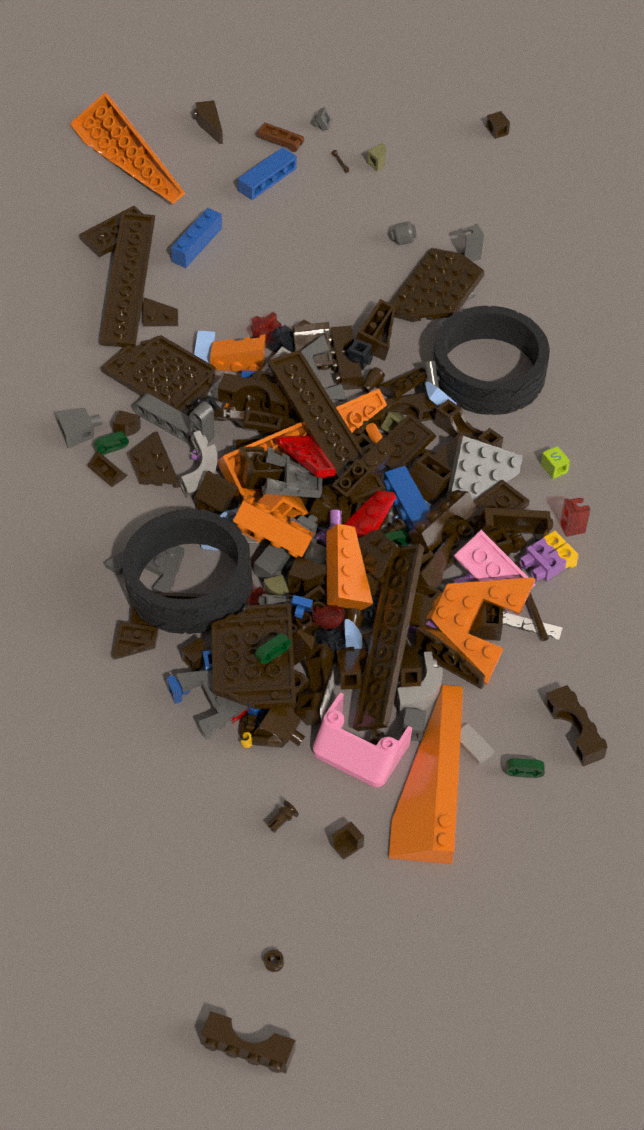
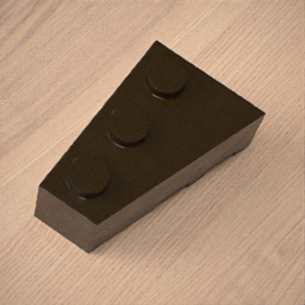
(378, 329)

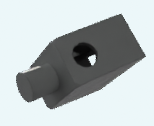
(77, 425)

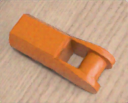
(373, 432)

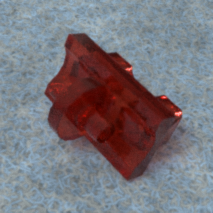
(264, 325)

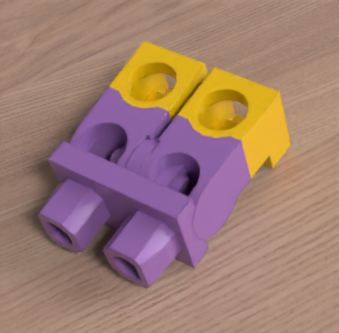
(549, 557)

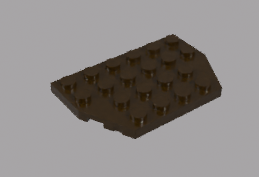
(437, 286)
(162, 371)
(237, 670)

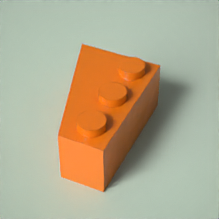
(238, 355)
(287, 505)

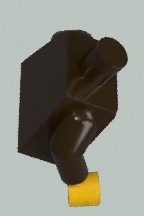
(275, 729)

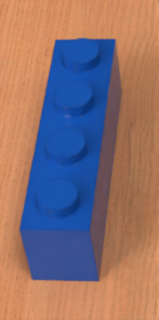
(267, 173)
(196, 237)
(408, 498)

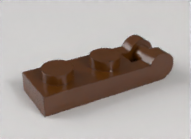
(280, 136)

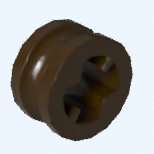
(274, 967)

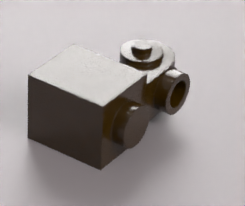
(506, 543)

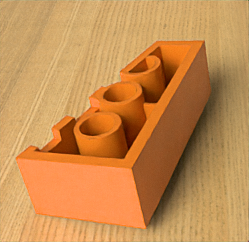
(273, 527)
(345, 570)

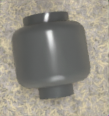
(404, 233)

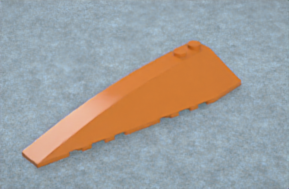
(117, 139)
(352, 412)
(428, 805)

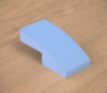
(204, 344)
(352, 635)

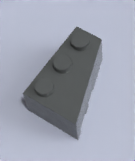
(275, 560)

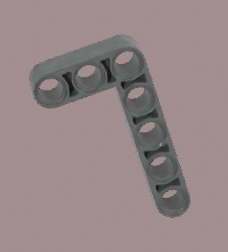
(175, 421)

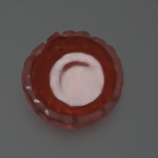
(329, 617)

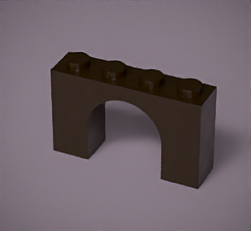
(353, 661)

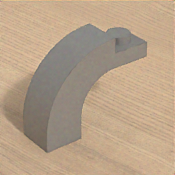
(208, 461)
(426, 694)

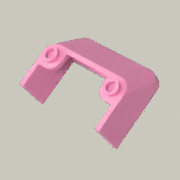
(354, 755)

